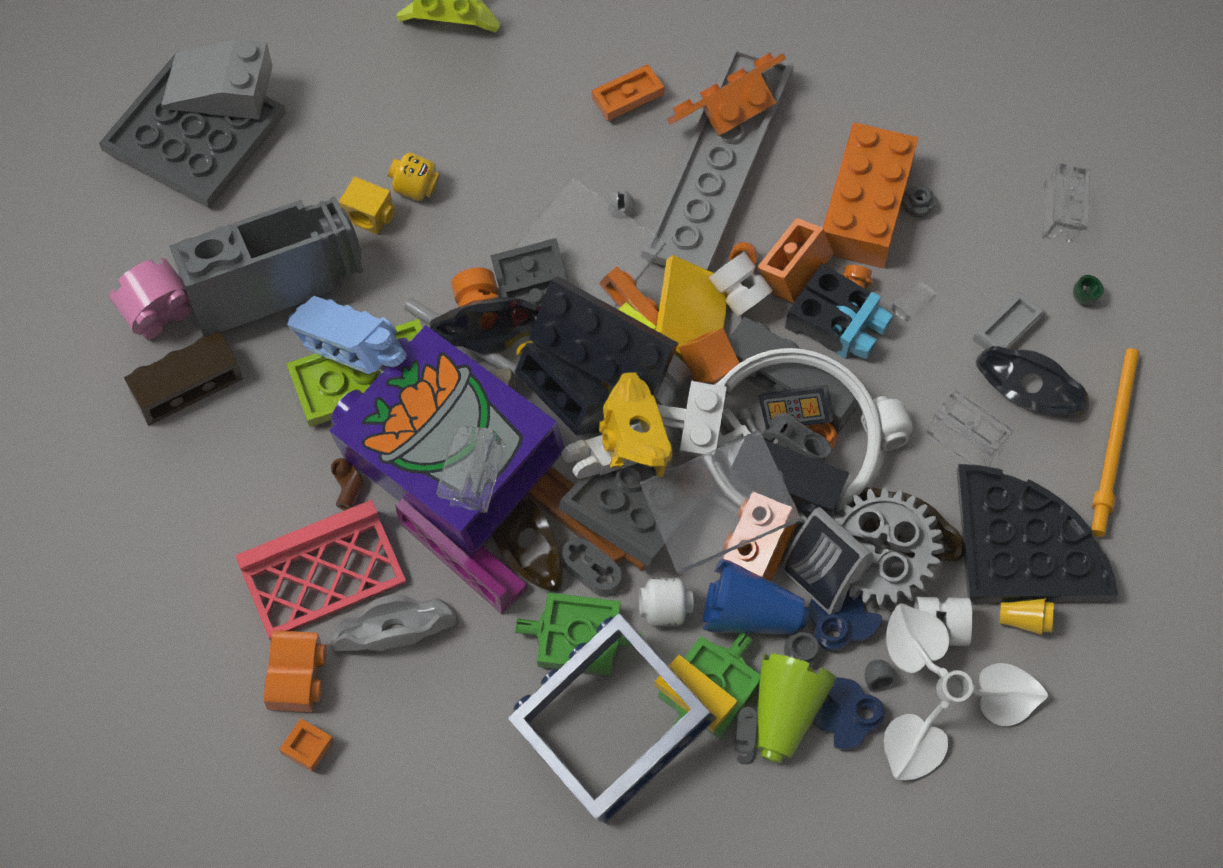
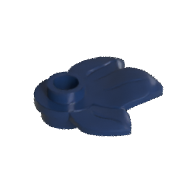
(849, 622)
(842, 716)

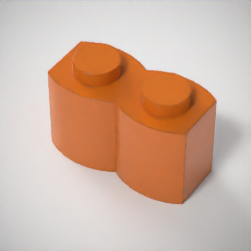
(293, 671)

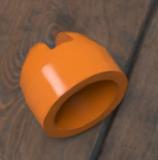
(744, 246)

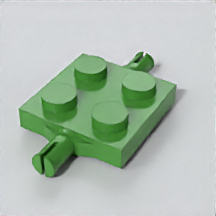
(566, 624)
(725, 669)

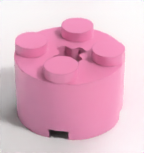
(151, 297)

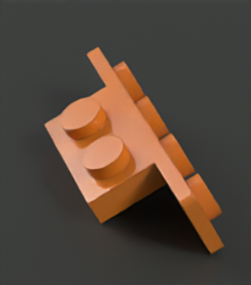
(736, 101)

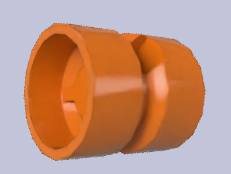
(474, 285)

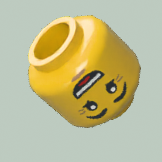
(413, 176)

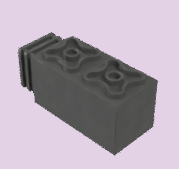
(266, 263)

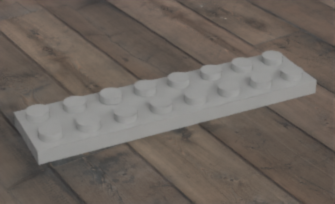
(715, 172)

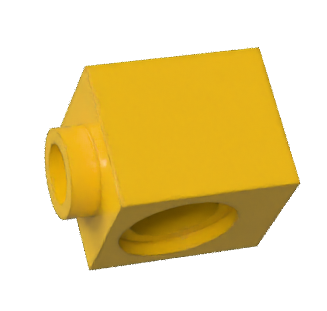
(367, 205)

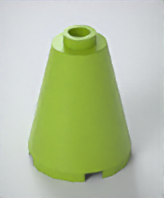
(787, 704)

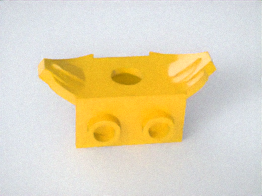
(630, 401)

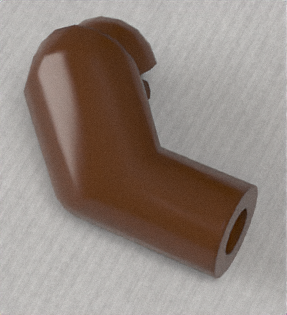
(350, 482)

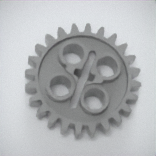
(893, 517)

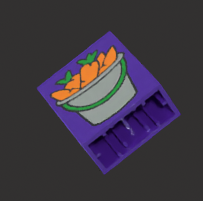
(407, 421)

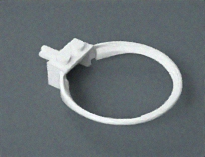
(706, 401)

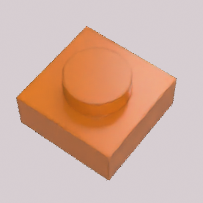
(306, 745)

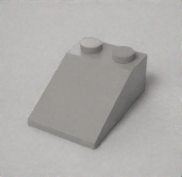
(220, 79)

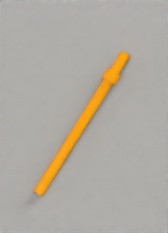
(1104, 499)

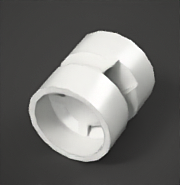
(740, 284)
(955, 616)

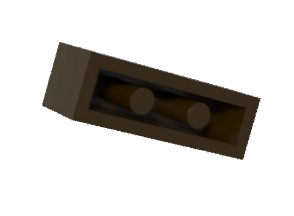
(183, 377)

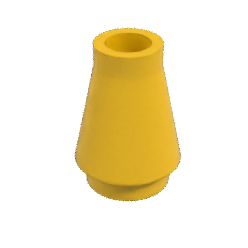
(1028, 615)

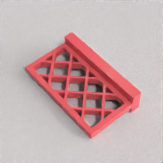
(308, 541)

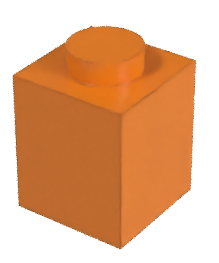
(709, 356)

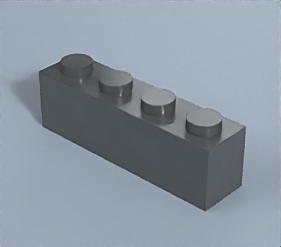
(755, 337)

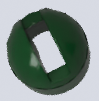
(1093, 290)

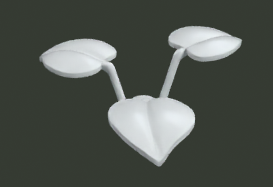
(917, 640)

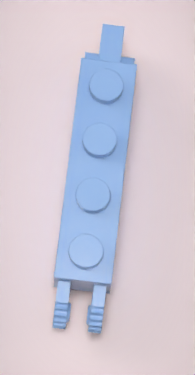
(346, 335)

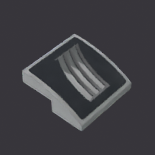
(825, 560)

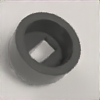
(879, 676)

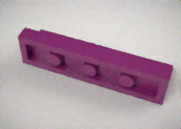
(481, 572)

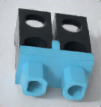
(838, 313)

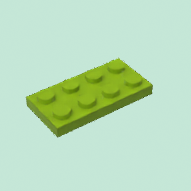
(324, 382)

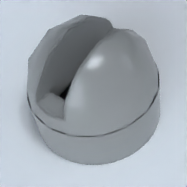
(628, 201)

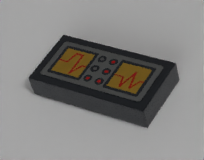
(805, 404)

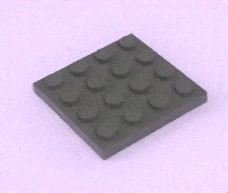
(184, 148)

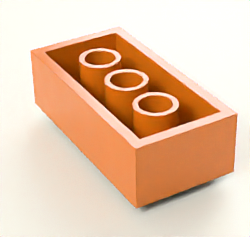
(869, 194)

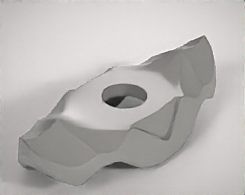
(367, 628)

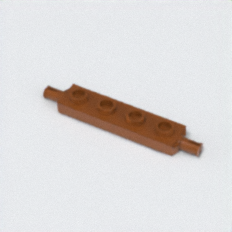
(548, 495)

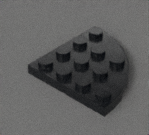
(1026, 542)

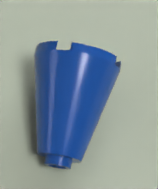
(751, 604)

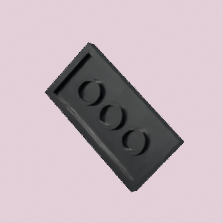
(600, 337)

